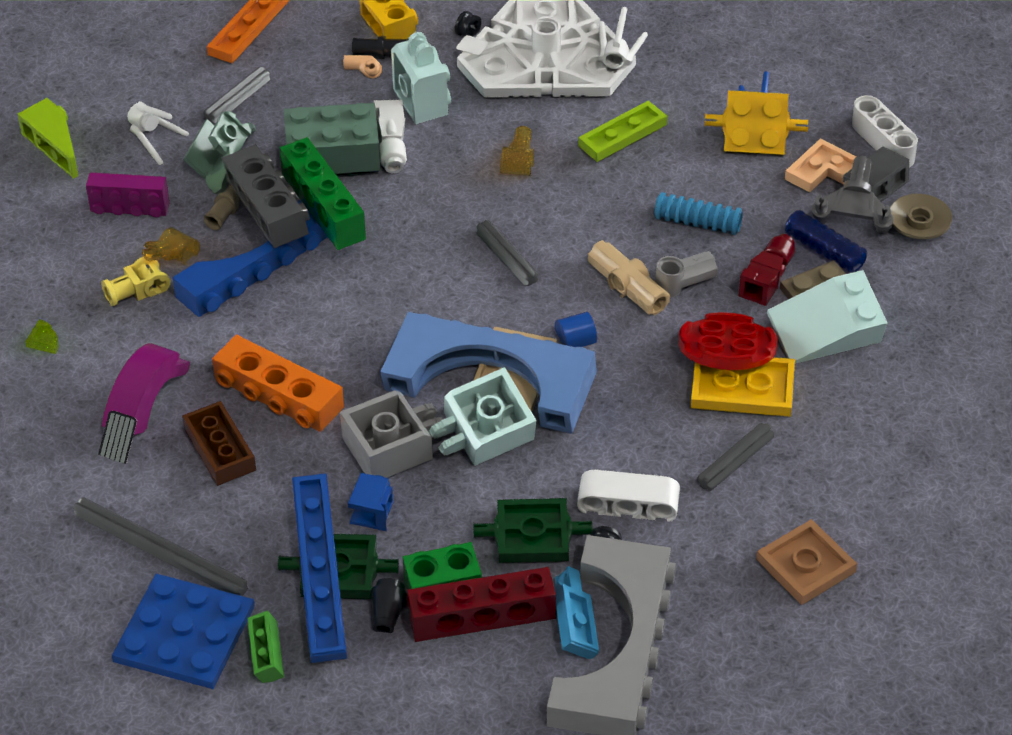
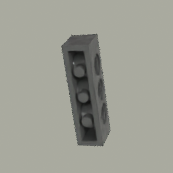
(266, 195)

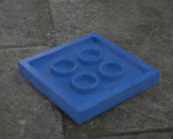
(183, 631)

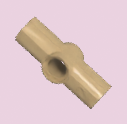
(628, 277)

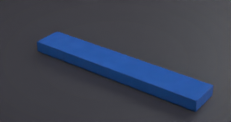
(319, 568)

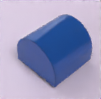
(576, 330)

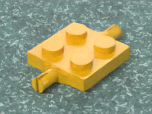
(756, 122)

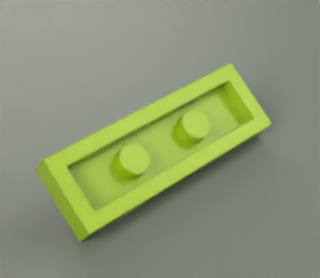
(622, 131)

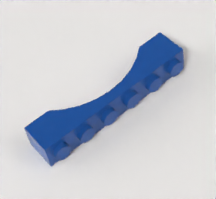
(211, 283)

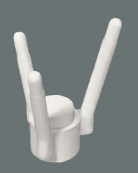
(616, 52)
(147, 119)

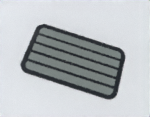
(117, 436)

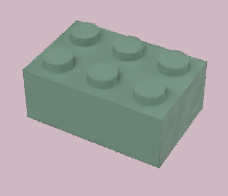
(340, 133)

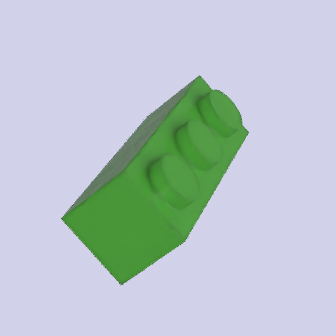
(265, 647)

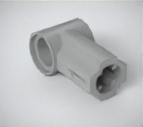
(677, 273)

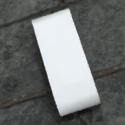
(882, 128)
(628, 494)

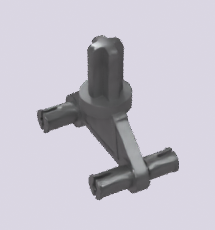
(855, 199)

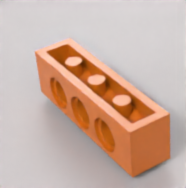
(278, 383)

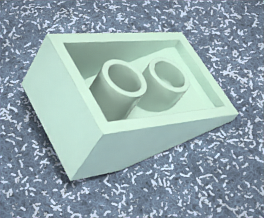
(829, 318)

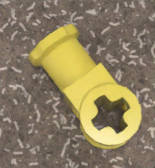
(137, 282)

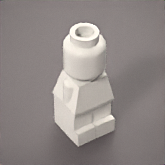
(391, 134)

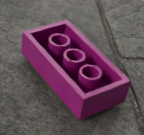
(127, 194)

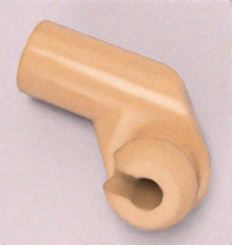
(364, 63)

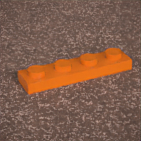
(244, 29)

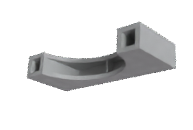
(613, 696)

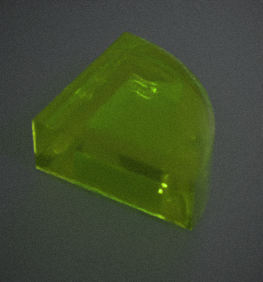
(43, 338)

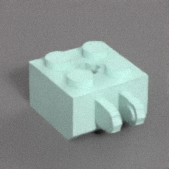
(420, 78)
(486, 418)

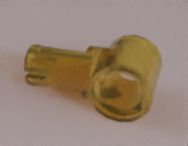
(519, 156)
(172, 246)

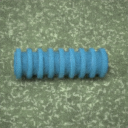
(698, 213)

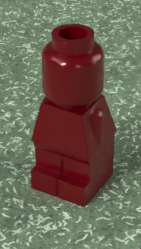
(766, 269)

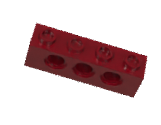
(481, 604)

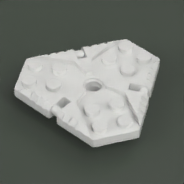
(542, 51)

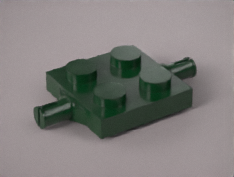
(532, 530)
(355, 565)

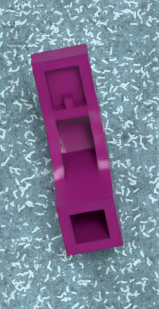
(142, 380)

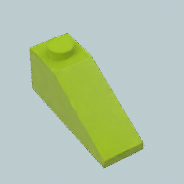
(48, 130)

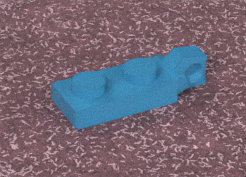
(575, 615)

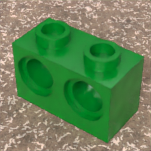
(441, 566)

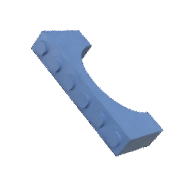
(435, 345)

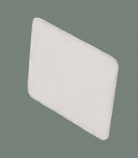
(472, 45)

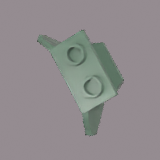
(214, 143)

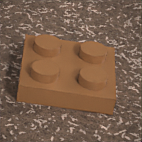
(806, 561)

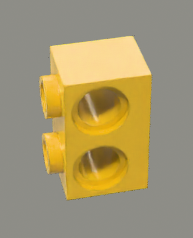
(389, 18)

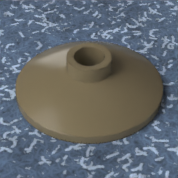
(921, 216)

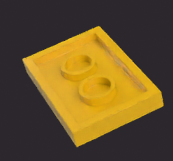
(753, 390)

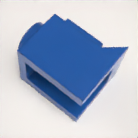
(371, 501)

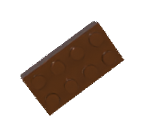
(219, 443)

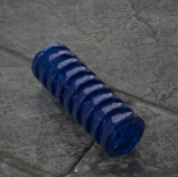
(825, 241)

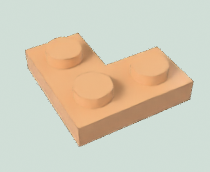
(817, 163)

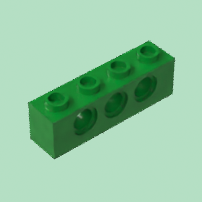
(323, 193)

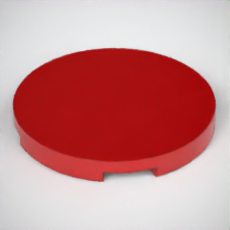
(727, 341)

